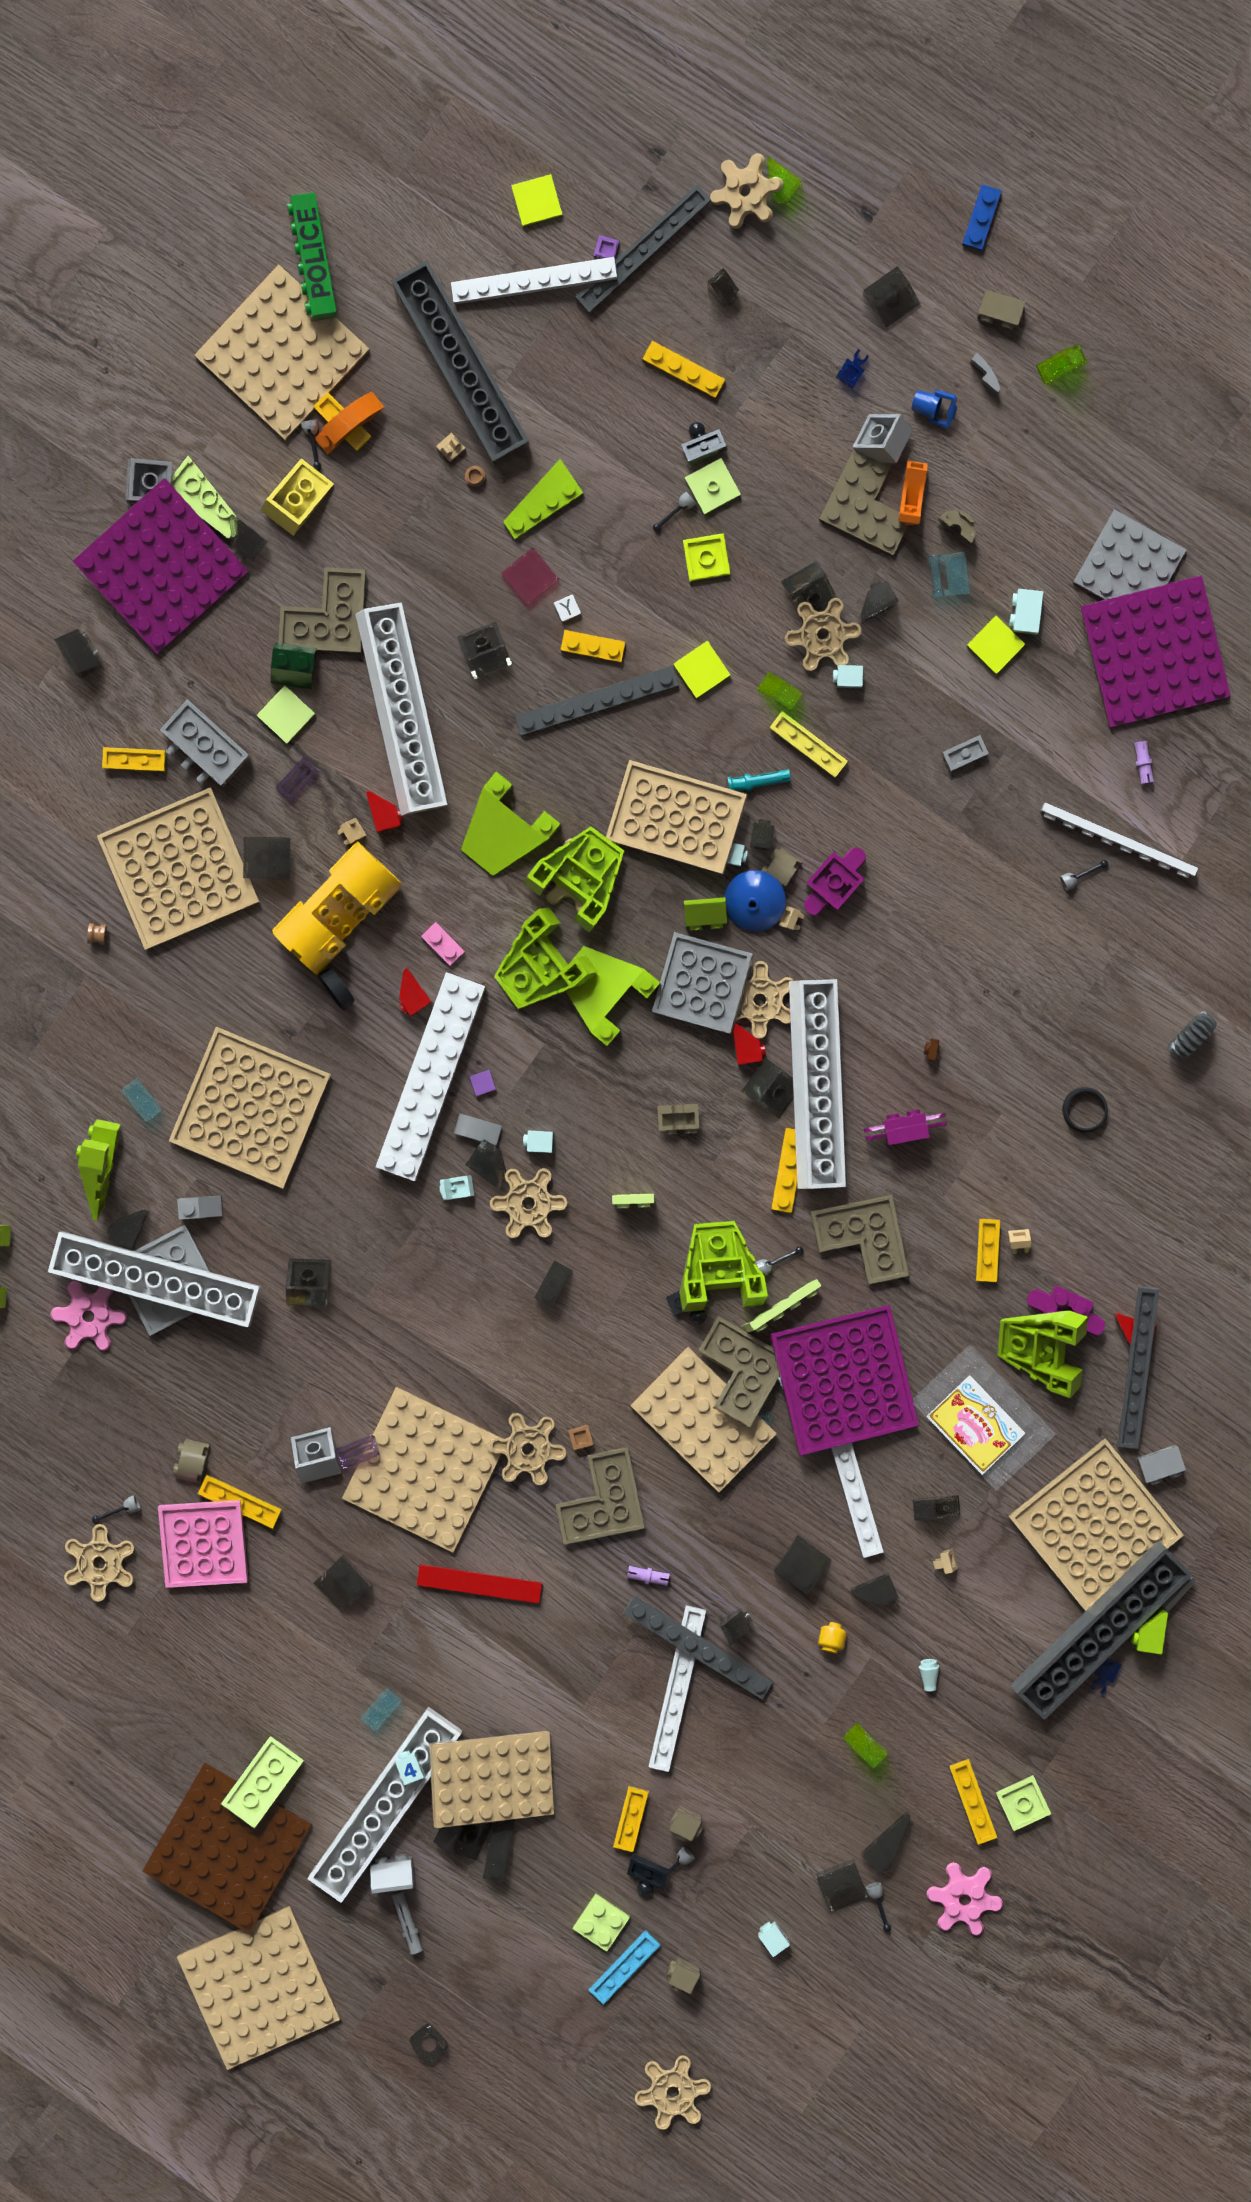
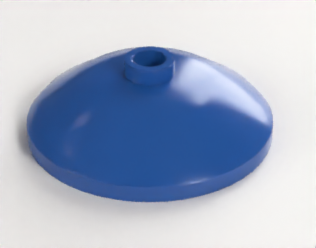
(757, 887)

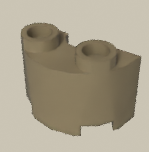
(961, 521)
(782, 866)
(678, 1117)
(191, 1461)

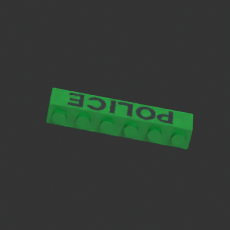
(312, 256)

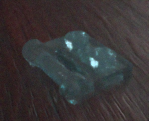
(955, 572)

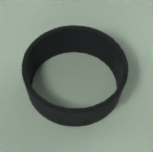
(336, 988)
(1065, 1109)

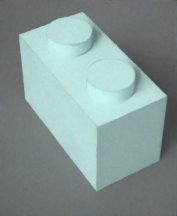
(1027, 611)

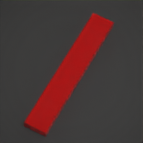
(479, 1583)

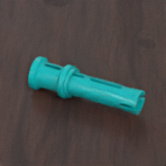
(748, 782)

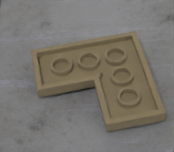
(854, 506)
(335, 624)
(871, 1225)
(751, 1366)
(613, 1507)

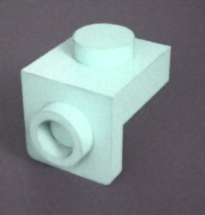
(456, 1187)

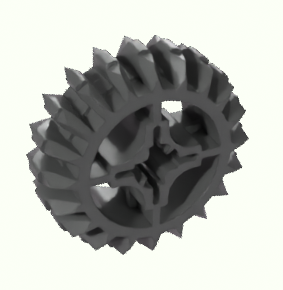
(1192, 1036)

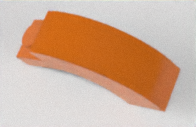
(348, 420)
(912, 492)

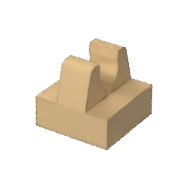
(450, 447)
(352, 831)
(790, 918)
(1019, 1239)
(946, 1561)

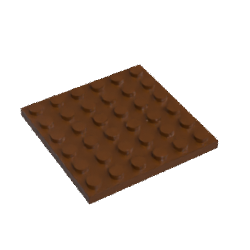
(219, 1856)

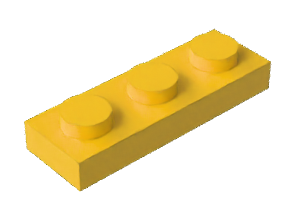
(329, 408)
(593, 646)
(133, 759)
(987, 1250)
(630, 1819)

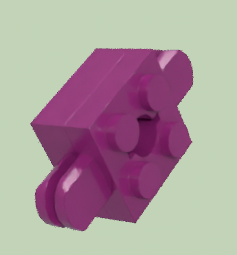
(835, 881)
(905, 1128)
(1064, 1300)

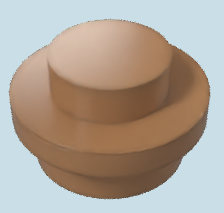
(475, 476)

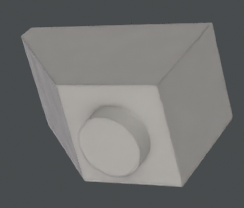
(199, 1207)

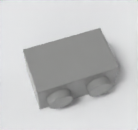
(1161, 1464)

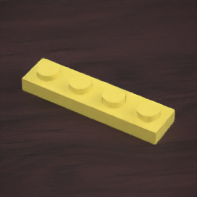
(808, 744)

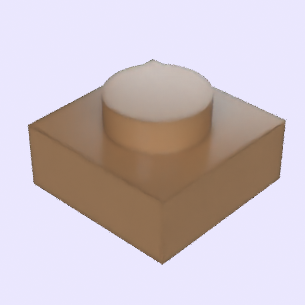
(580, 1437)

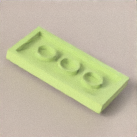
(262, 1782)

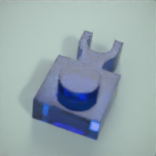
(851, 370)
(1106, 1671)

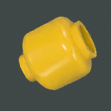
(832, 1638)

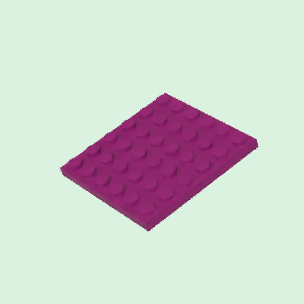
(160, 565)
(1155, 651)
(844, 1379)

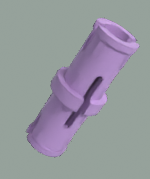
(1144, 762)
(648, 1576)

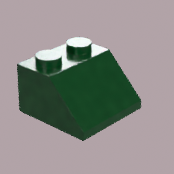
(293, 665)

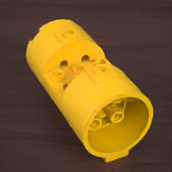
(320, 925)

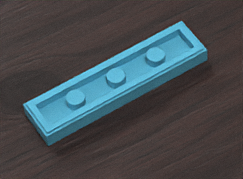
(624, 1967)

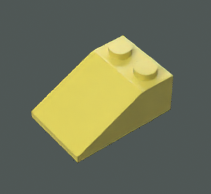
(297, 497)

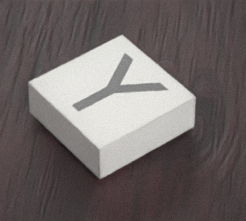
(567, 608)

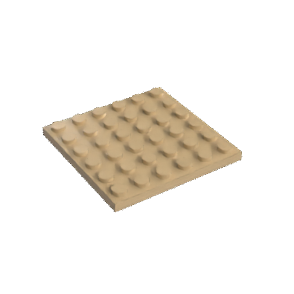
(278, 355)
(177, 868)
(249, 1107)
(426, 1470)
(1094, 1523)
(258, 1987)

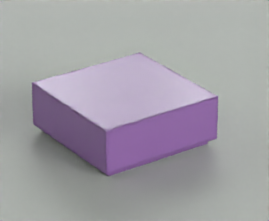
(606, 247)
(482, 1082)

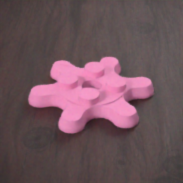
(103, 1316)
(957, 1886)

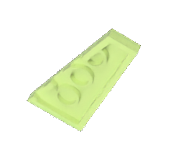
(202, 496)
(776, 1312)

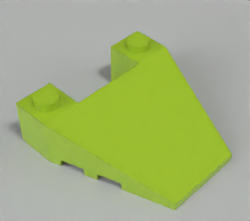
(499, 835)
(585, 870)
(536, 968)
(605, 989)
(96, 1163)
(720, 1261)
(1039, 1347)

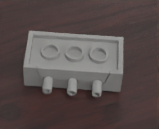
(203, 744)

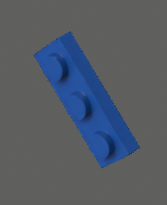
(981, 217)

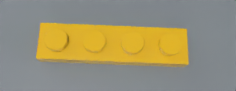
(683, 369)
(787, 1174)
(251, 1506)
(973, 1801)

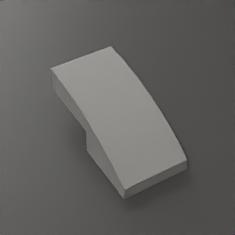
(989, 379)
(477, 1129)

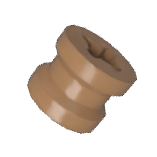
(97, 934)

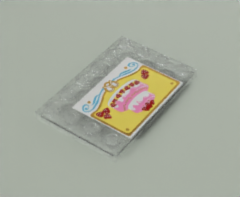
(983, 1417)

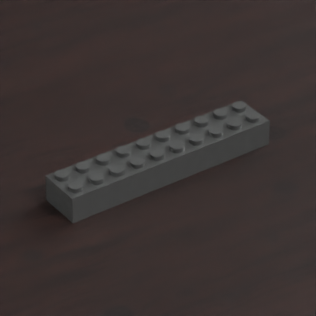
(460, 362)
(1101, 1630)

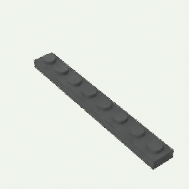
(646, 246)
(596, 700)
(1138, 1367)
(697, 1647)

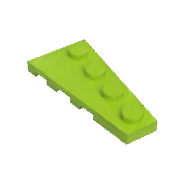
(545, 499)

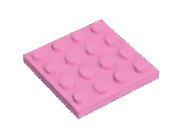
(203, 1543)

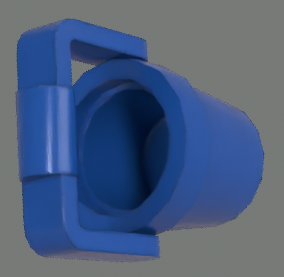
(929, 405)

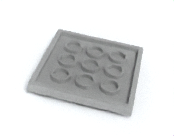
(1127, 559)
(702, 983)
(178, 1248)

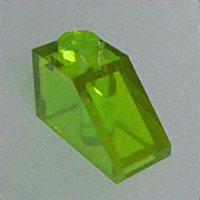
(791, 182)
(1062, 363)
(780, 691)
(865, 1745)

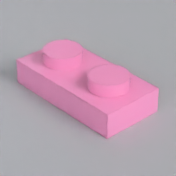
(442, 943)

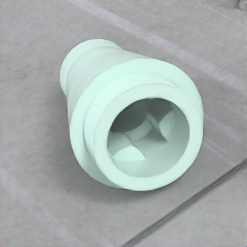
(929, 1673)

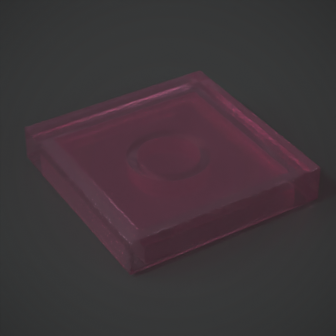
(530, 576)

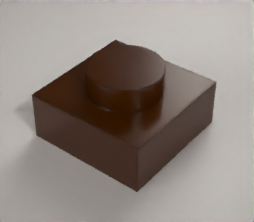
(931, 1049)

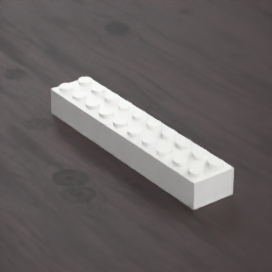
(401, 708)
(430, 1076)
(817, 1084)
(154, 1279)
(379, 1810)

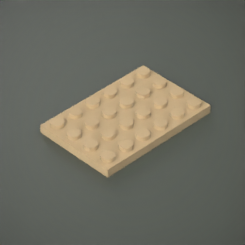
(676, 817)
(683, 1413)
(491, 1779)

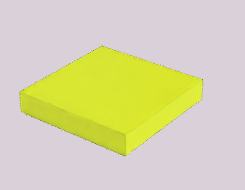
(536, 200)
(706, 557)
(996, 644)
(701, 669)

